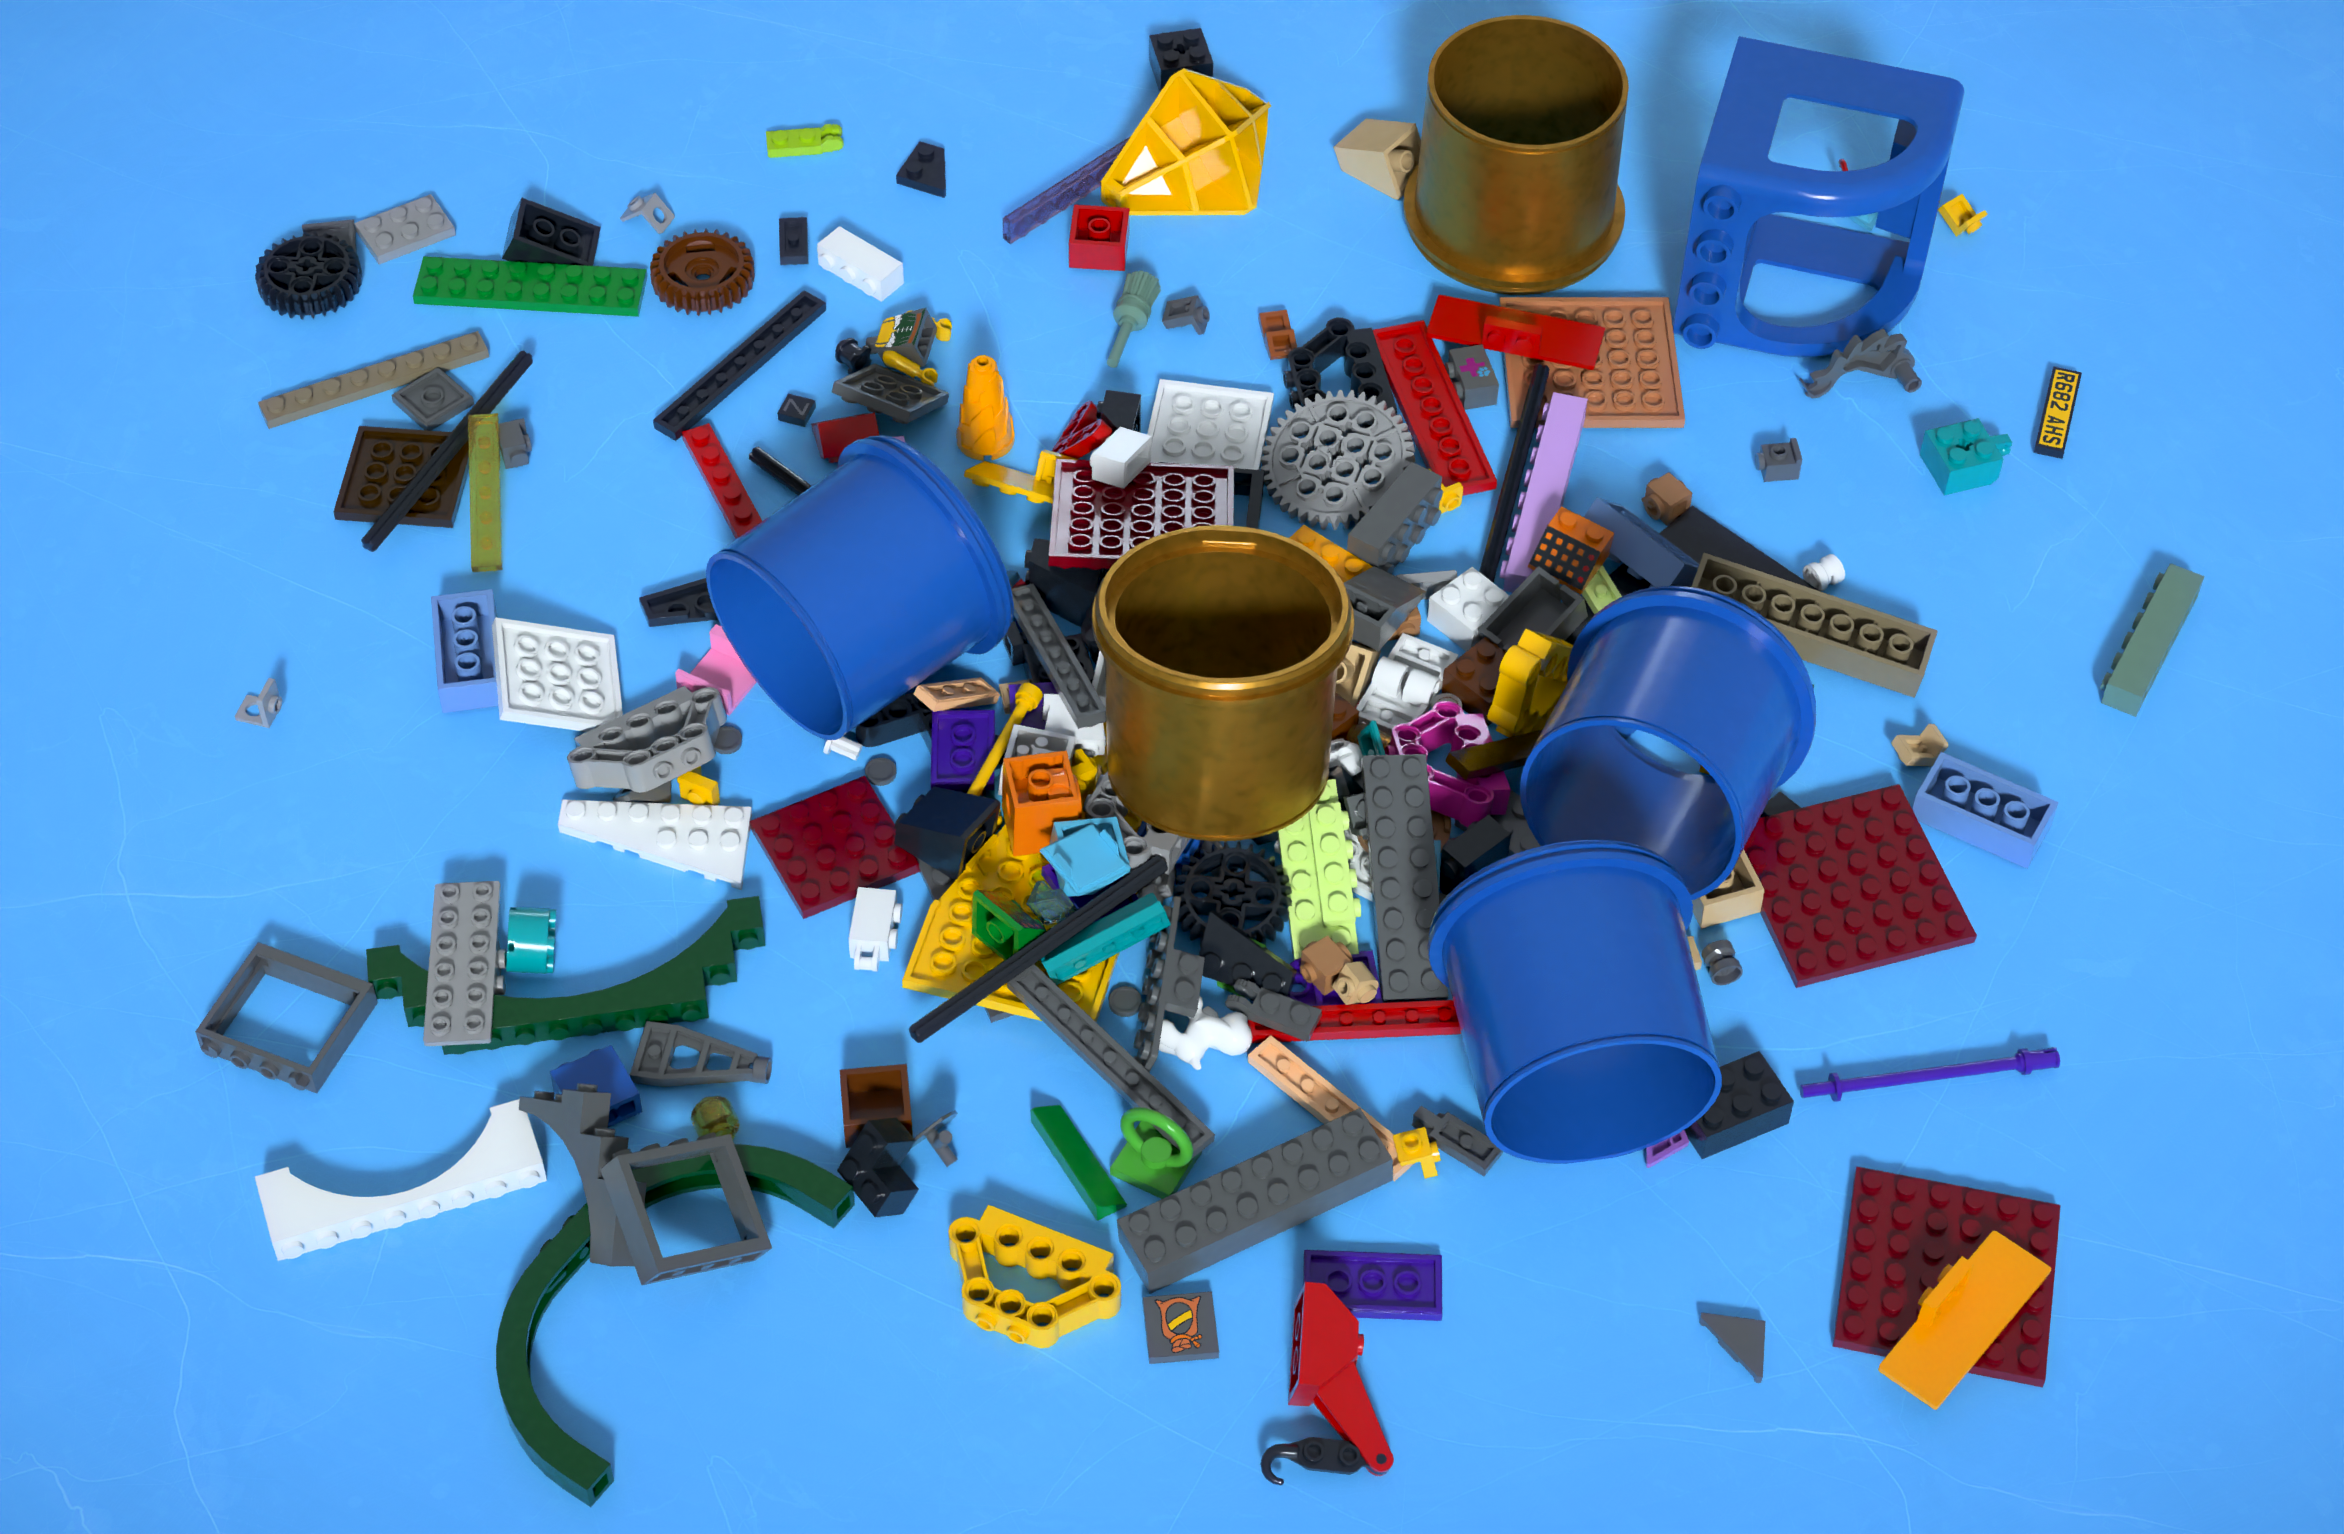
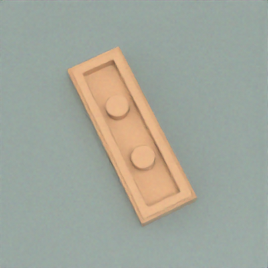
(956, 694)

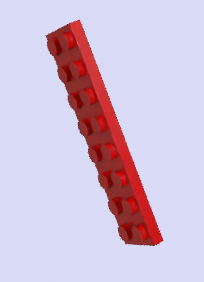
(1433, 408)

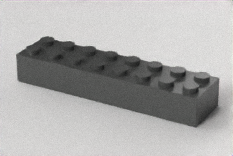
(1255, 1200)

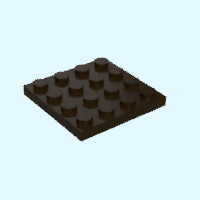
(383, 466)

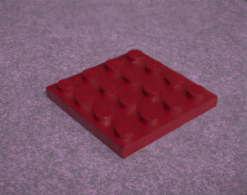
(833, 846)

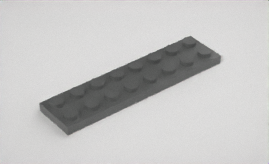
(1402, 874)

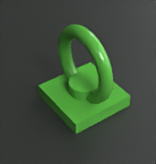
(1148, 1157)

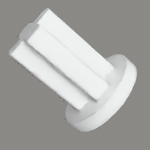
(844, 747)

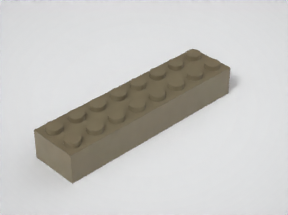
(1827, 627)

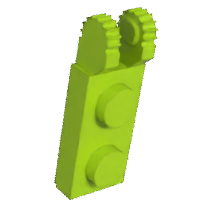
(804, 141)

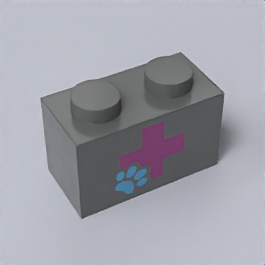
(1472, 376)

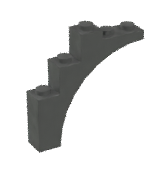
(582, 1123)

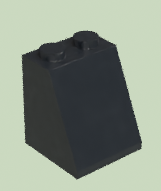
(1064, 591)
(947, 828)

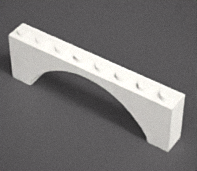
(311, 1219)

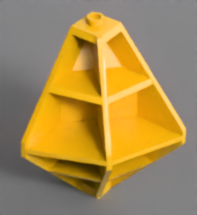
(1192, 151)

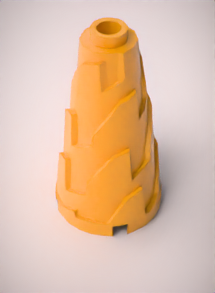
(984, 415)

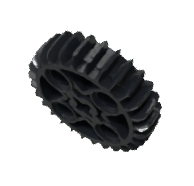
(308, 275)
(1236, 885)

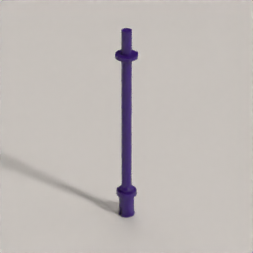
(2023, 1061)

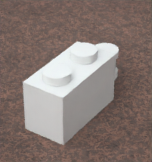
(873, 927)

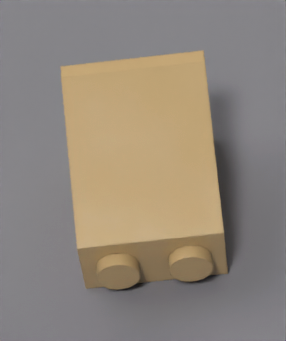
(1381, 154)

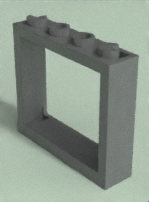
(301, 973)
(637, 1227)

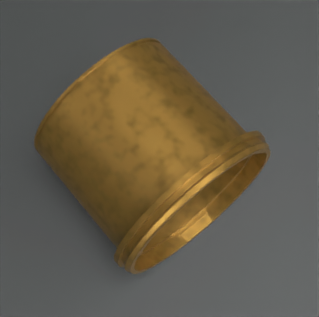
(1520, 156)
(1221, 679)

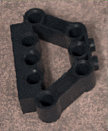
(1337, 340)

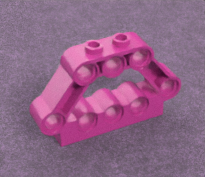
(1449, 795)

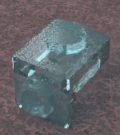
(1049, 904)

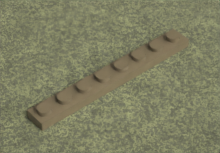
(372, 379)

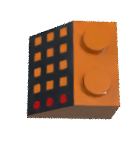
(1572, 549)

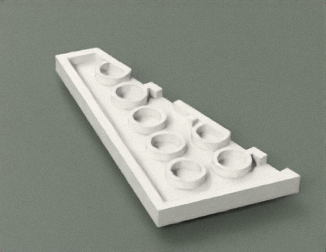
(674, 835)

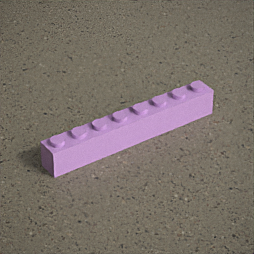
(1545, 483)

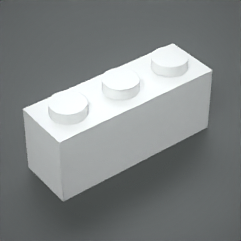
(860, 264)

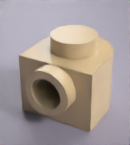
(1355, 984)

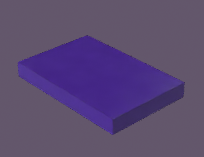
(960, 747)

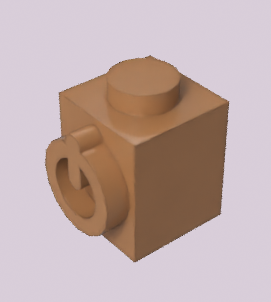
(1666, 498)
(1323, 963)

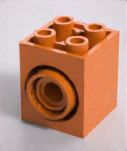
(1036, 795)

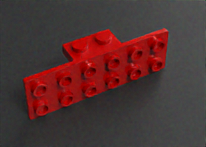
(1516, 332)

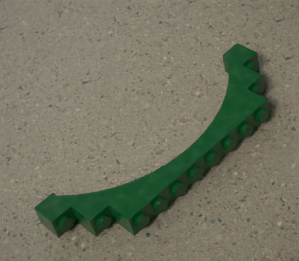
(663, 995)

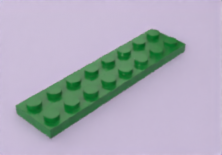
(530, 286)

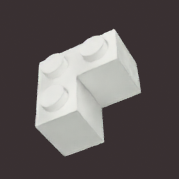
(1034, 741)

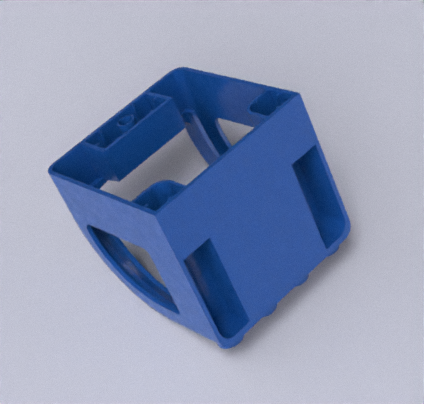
(1743, 187)

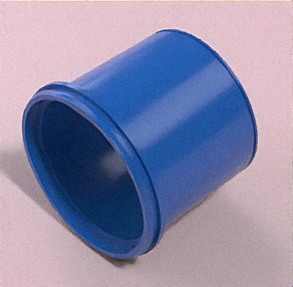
(861, 588)
(1698, 677)
(1578, 1000)

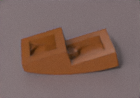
(1277, 334)

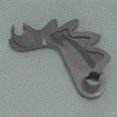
(1876, 355)

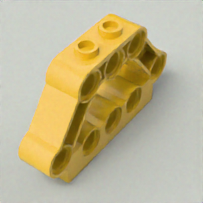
(1529, 683)
(1062, 1313)

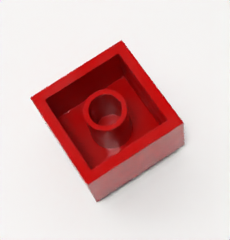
(1099, 237)

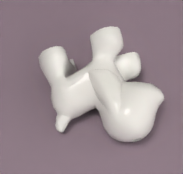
(1206, 1030)

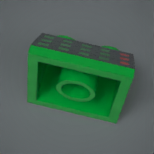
(1002, 923)

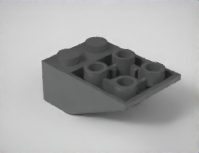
(1380, 605)

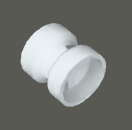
(1826, 572)

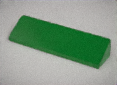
(1077, 1161)

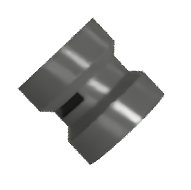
(1723, 966)

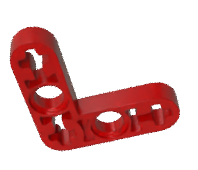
(1083, 433)

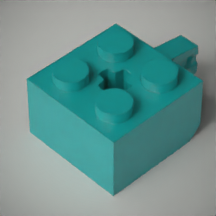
(1963, 455)

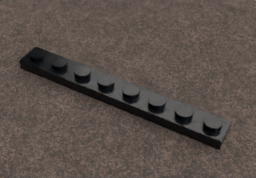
(739, 365)

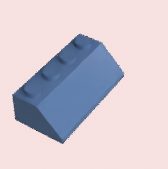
(1642, 547)

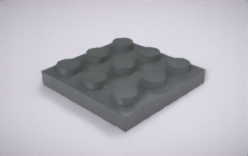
(890, 393)

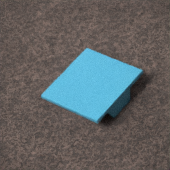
(1086, 858)

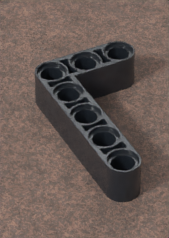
(896, 721)

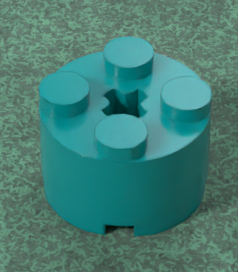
(531, 940)

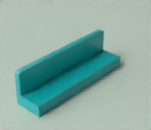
(1106, 938)

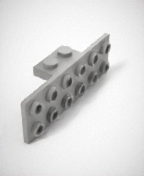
(464, 964)

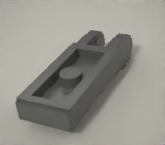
(1274, 1010)

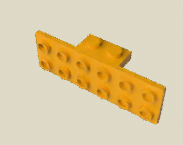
(1963, 1318)

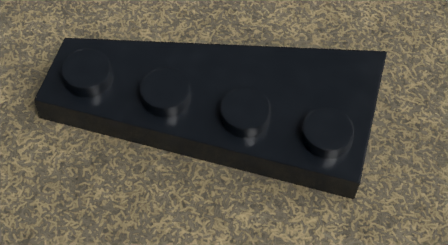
(679, 605)

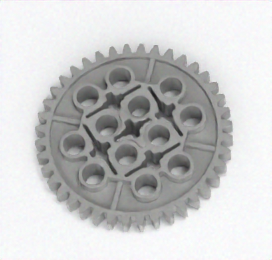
(1317, 419)

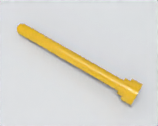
(1026, 698)

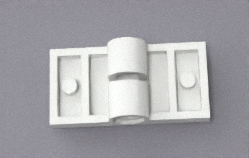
(1404, 683)

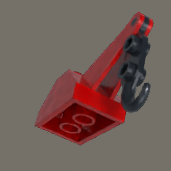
(1326, 1375)

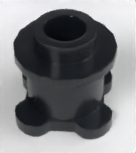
(853, 355)

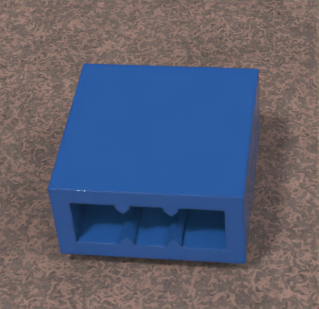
(606, 1071)

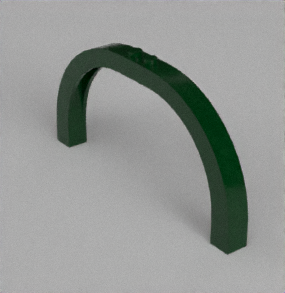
(545, 1443)

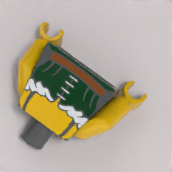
(907, 342)

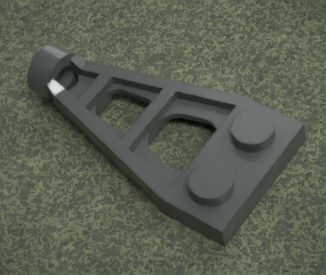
(658, 1047)

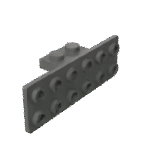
(1171, 986)

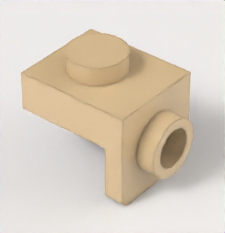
(1922, 748)

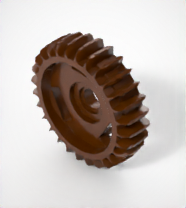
(697, 255)

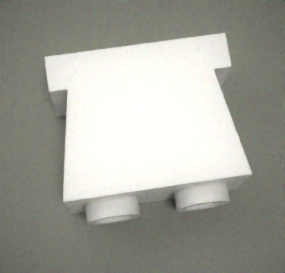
(1089, 739)

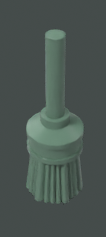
(1133, 309)

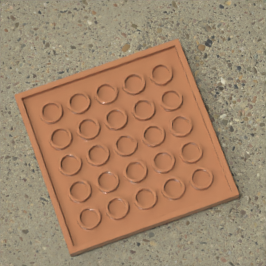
(1635, 369)

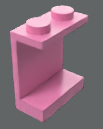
(720, 670)

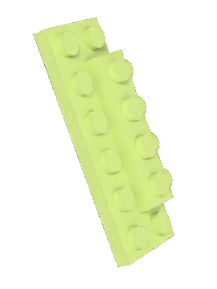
(1319, 875)

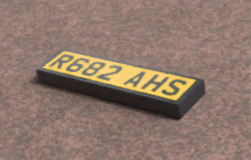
(2057, 412)

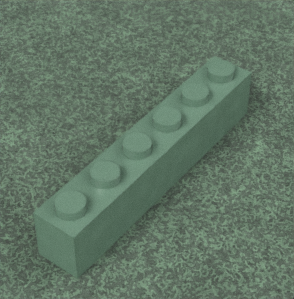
(2151, 640)

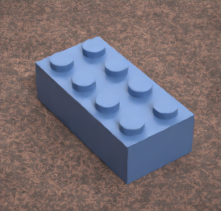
(465, 650)
(1984, 809)

